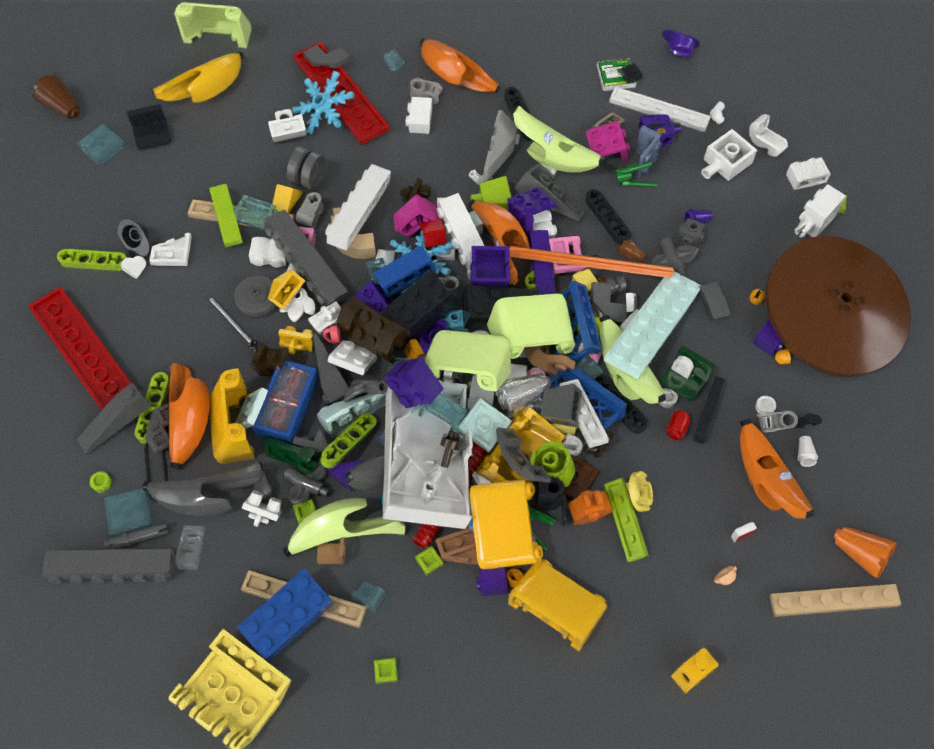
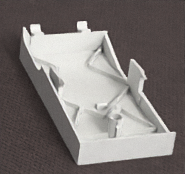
(414, 481)

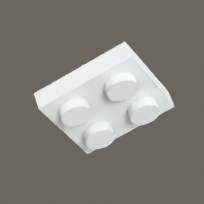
(352, 357)

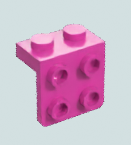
(608, 140)

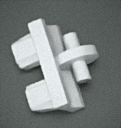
(325, 318)
(262, 512)

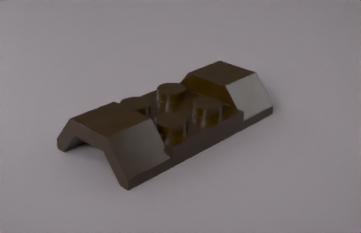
(370, 328)

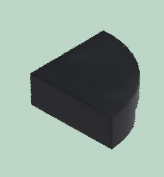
(807, 419)

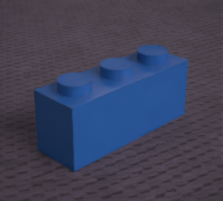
(404, 271)

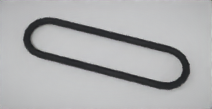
(147, 468)

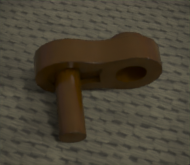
(451, 441)

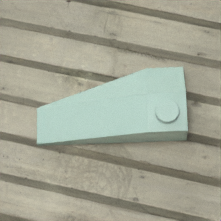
(342, 414)

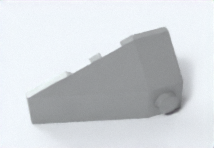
(501, 144)

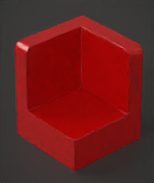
(433, 233)

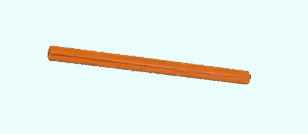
(593, 262)

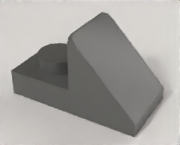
(318, 444)

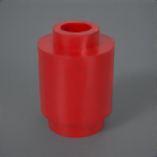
(678, 425)

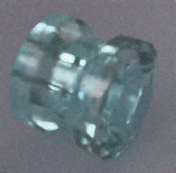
(393, 60)

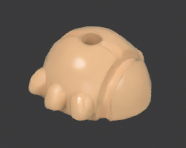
(726, 576)

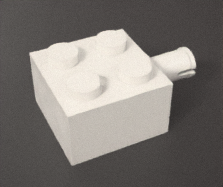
(728, 156)
(820, 211)

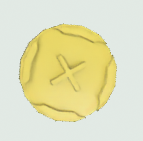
(640, 491)

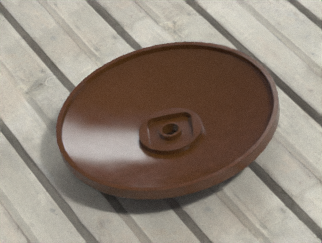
(817, 324)

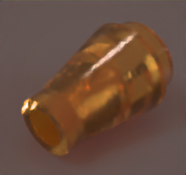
(630, 250)

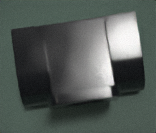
(551, 496)

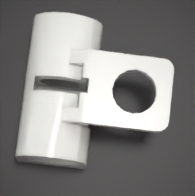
(287, 128)

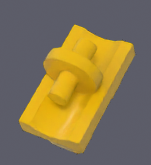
(296, 340)

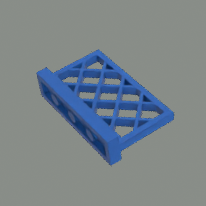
(584, 319)
(595, 392)

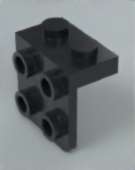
(149, 126)

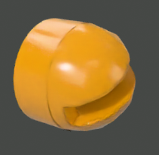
(757, 301)
(783, 357)
(516, 575)

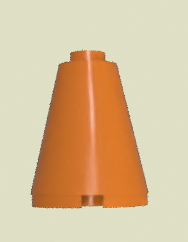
(865, 549)

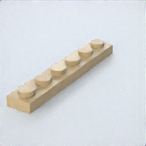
(835, 600)

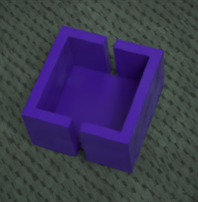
(490, 266)
(413, 383)

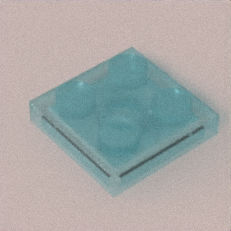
(101, 144)
(127, 512)

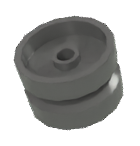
(306, 168)

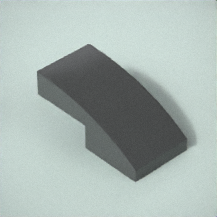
(715, 300)

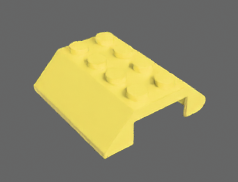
(232, 691)

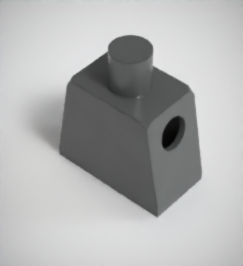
(560, 405)

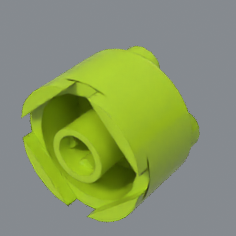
(555, 461)

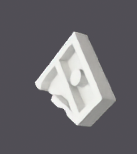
(171, 252)

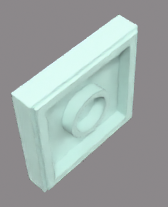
(251, 408)
(483, 422)

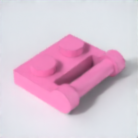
(561, 245)

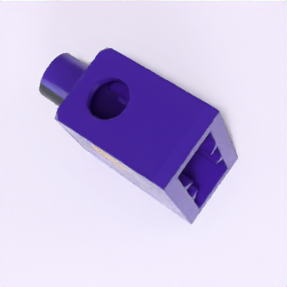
(661, 124)

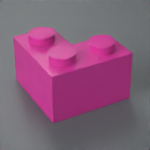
(414, 212)

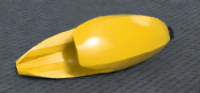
(202, 81)

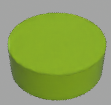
(100, 481)

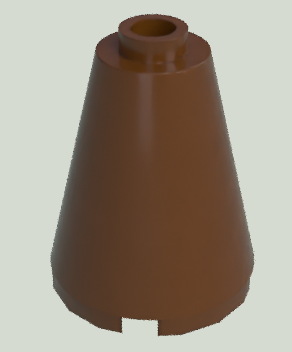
(55, 95)

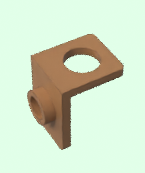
(331, 553)

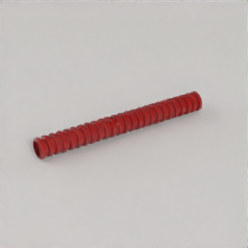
(428, 531)

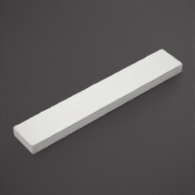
(653, 106)

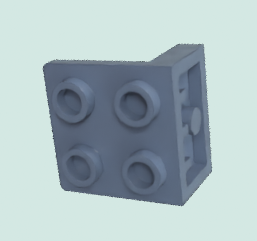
(647, 146)

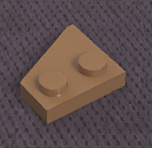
(458, 547)

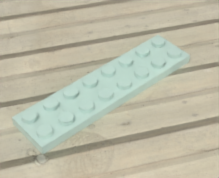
(652, 325)

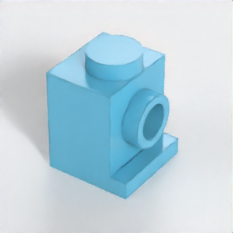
(454, 321)

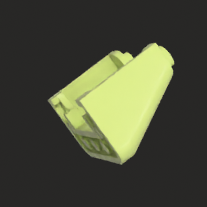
(199, 18)
(533, 322)
(471, 353)

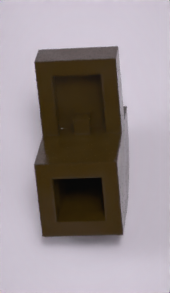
(267, 360)

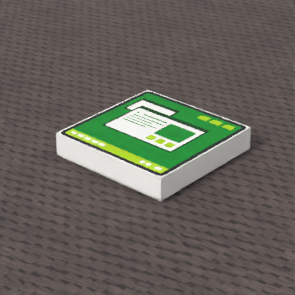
(610, 74)

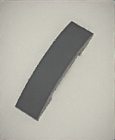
(509, 445)

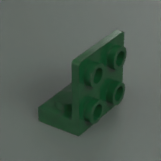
(699, 376)

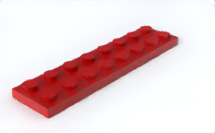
(356, 113)
(80, 346)

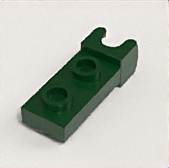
(291, 454)

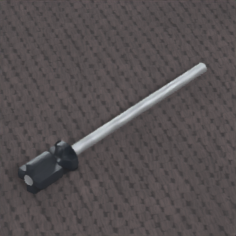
(253, 344)

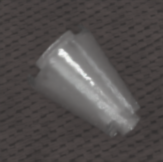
(521, 392)

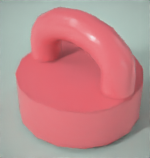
(335, 333)

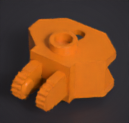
(589, 507)

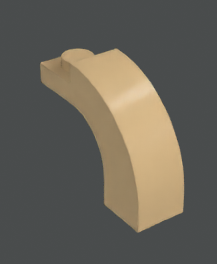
(361, 247)

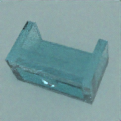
(254, 212)
(445, 410)

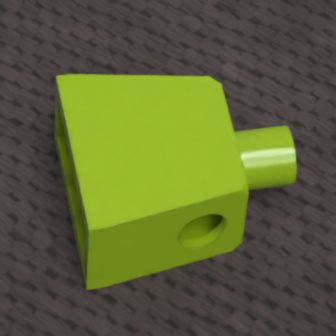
(494, 191)

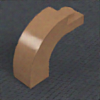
(550, 364)

